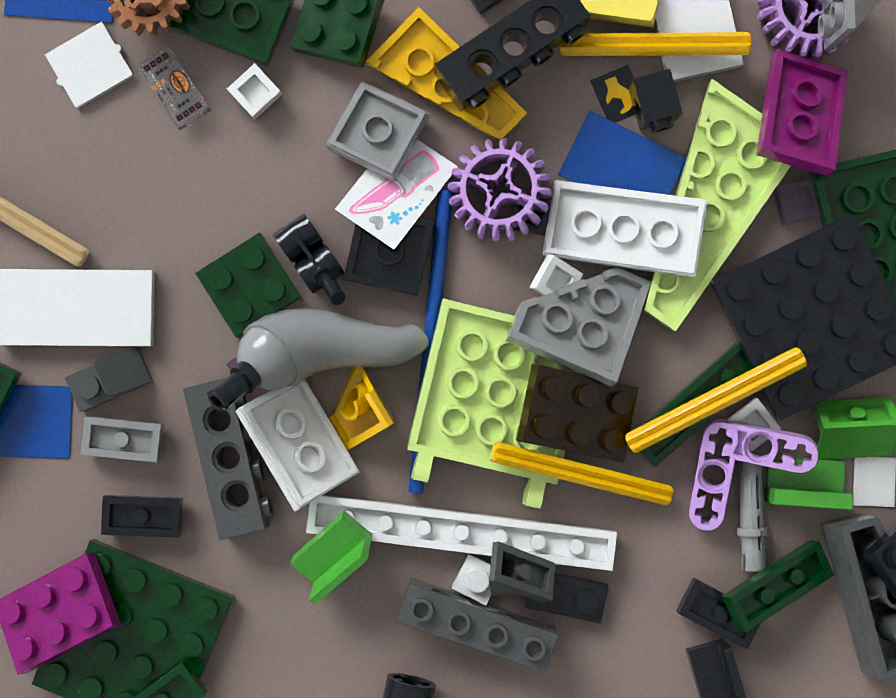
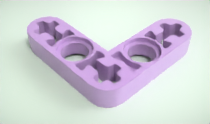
(739, 450)

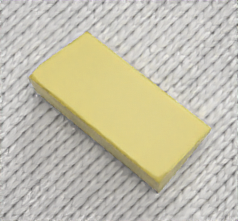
(623, 11)

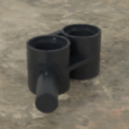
(312, 258)

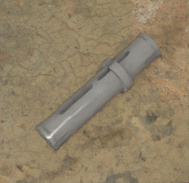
(751, 517)

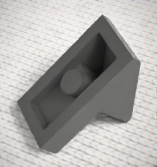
(108, 379)
(520, 573)

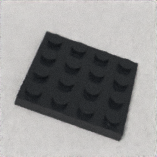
(815, 298)

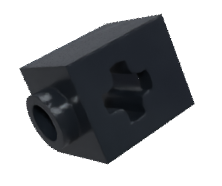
(655, 101)

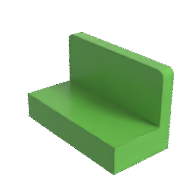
(856, 427)
(815, 488)
(333, 555)

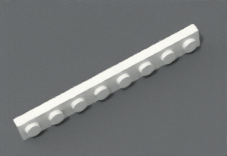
(468, 531)

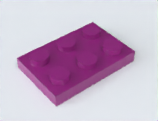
(802, 113)
(57, 613)

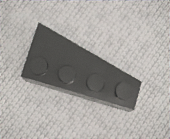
(864, 595)

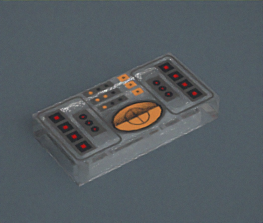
(173, 88)

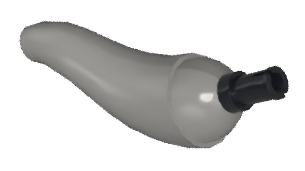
(307, 341)

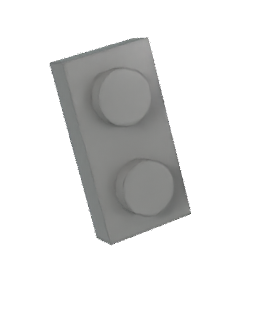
(122, 439)

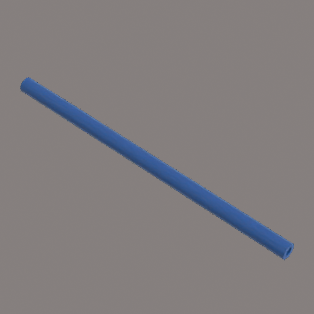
(435, 294)

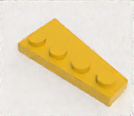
(411, 59)

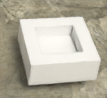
(254, 91)
(553, 275)
(755, 414)
(474, 579)

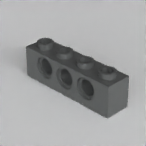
(229, 517)
(478, 625)

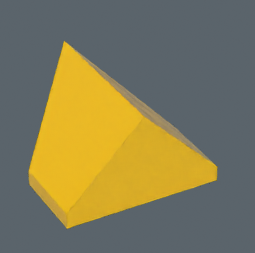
(359, 410)

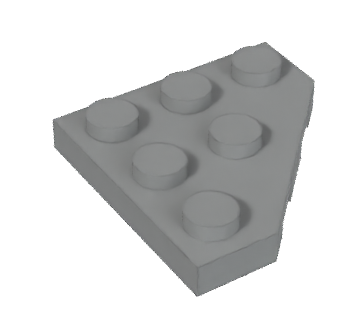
(584, 323)

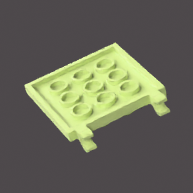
(475, 395)

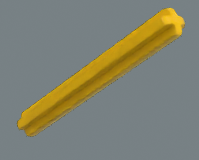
(659, 44)
(716, 400)
(581, 473)

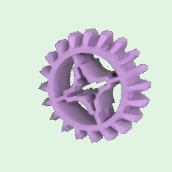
(793, 34)
(512, 159)

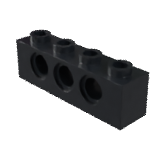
(519, 26)

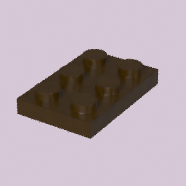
(576, 413)

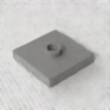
(377, 130)

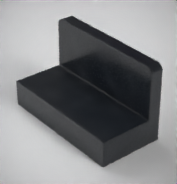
(715, 670)

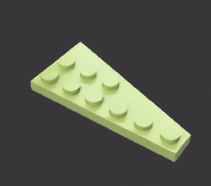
(736, 184)

